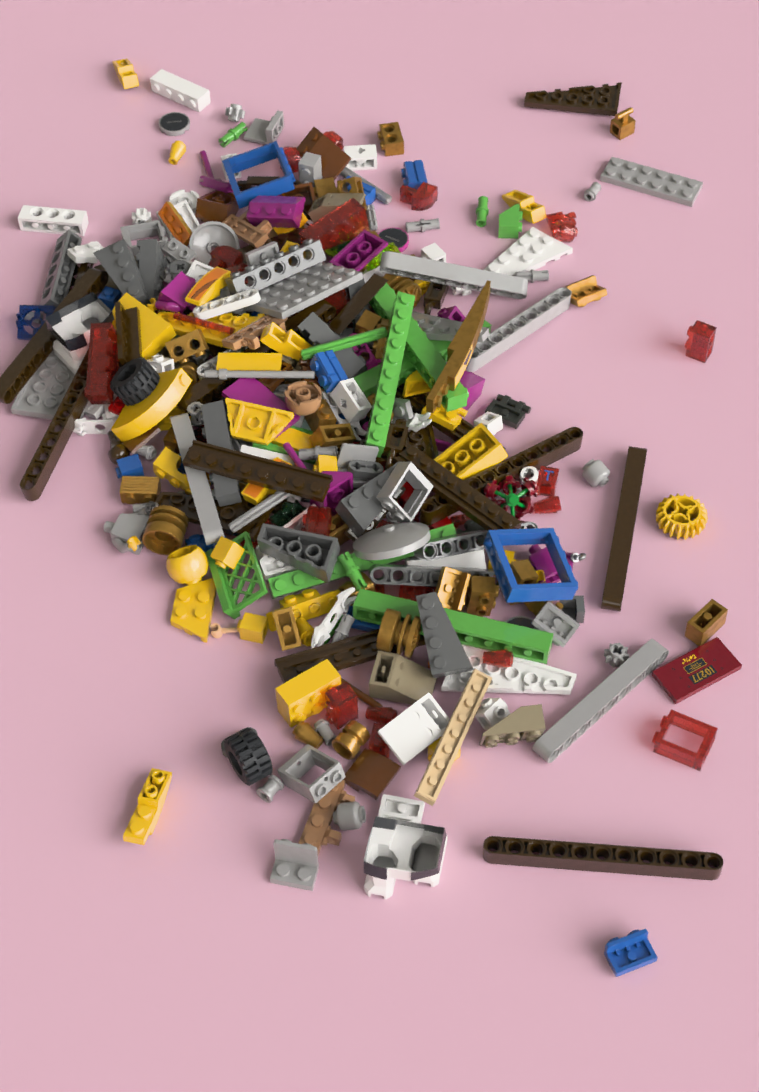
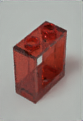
(681, 754)

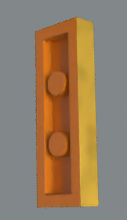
(175, 223)

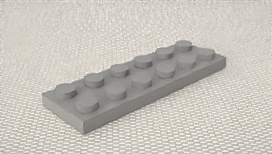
(651, 181)

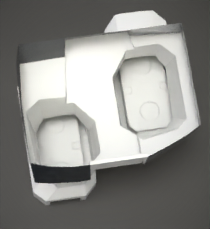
(72, 328)
(402, 852)

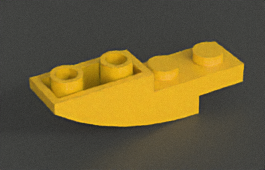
(149, 807)

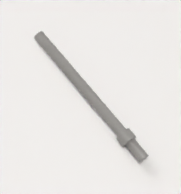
(223, 374)

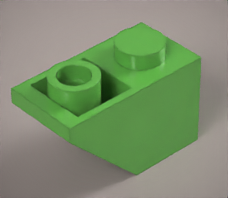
(509, 223)

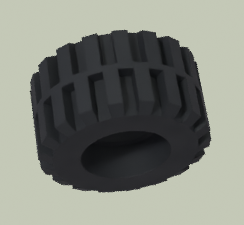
(134, 381)
(248, 756)

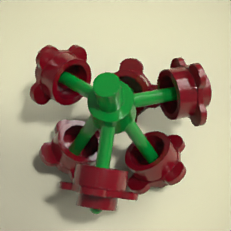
(509, 487)

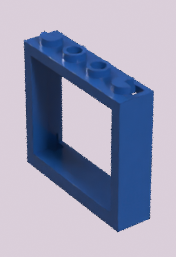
(253, 158)
(530, 592)

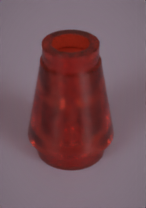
(548, 505)
(498, 658)
(381, 714)

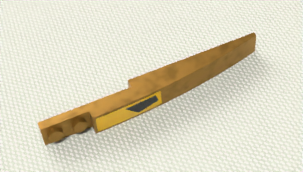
(460, 350)

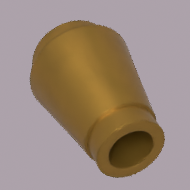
(307, 735)

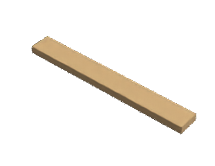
(452, 737)

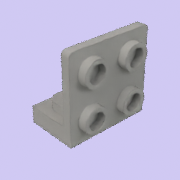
(265, 131)
(356, 452)
(295, 864)

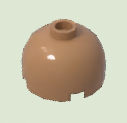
(303, 398)

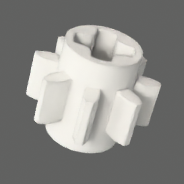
(141, 216)

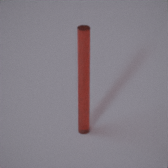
(203, 323)

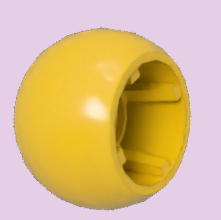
(187, 564)

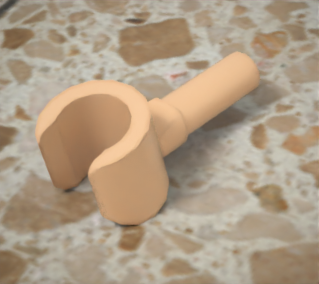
(217, 631)

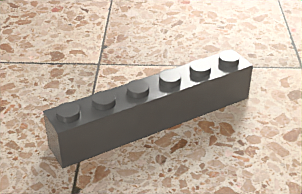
(217, 433)

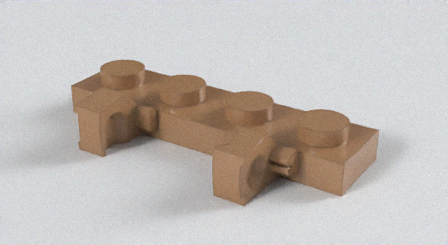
(248, 233)
(249, 335)
(318, 828)

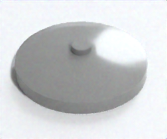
(391, 541)

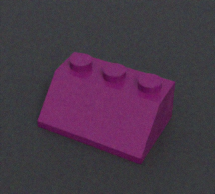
(278, 210)
(359, 251)
(339, 488)

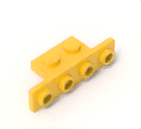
(306, 605)

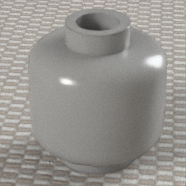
(596, 473)
(349, 816)

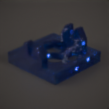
(22, 334)

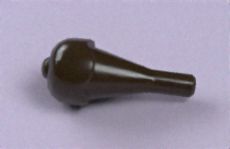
(117, 449)

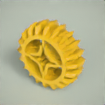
(683, 511)

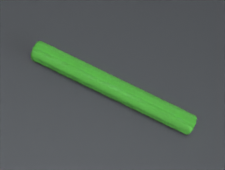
(345, 342)

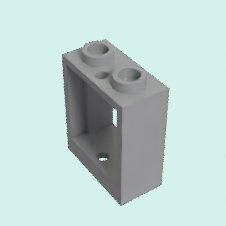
(144, 230)
(416, 480)
(307, 758)

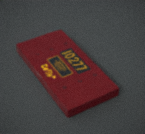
(696, 670)

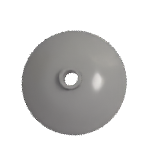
(211, 235)

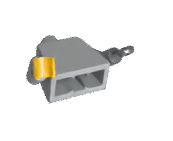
(129, 530)

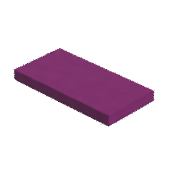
(254, 392)

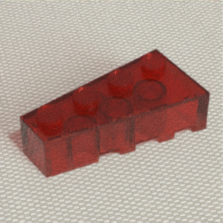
(338, 225)
(102, 363)

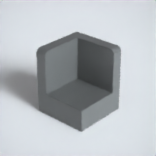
(574, 608)

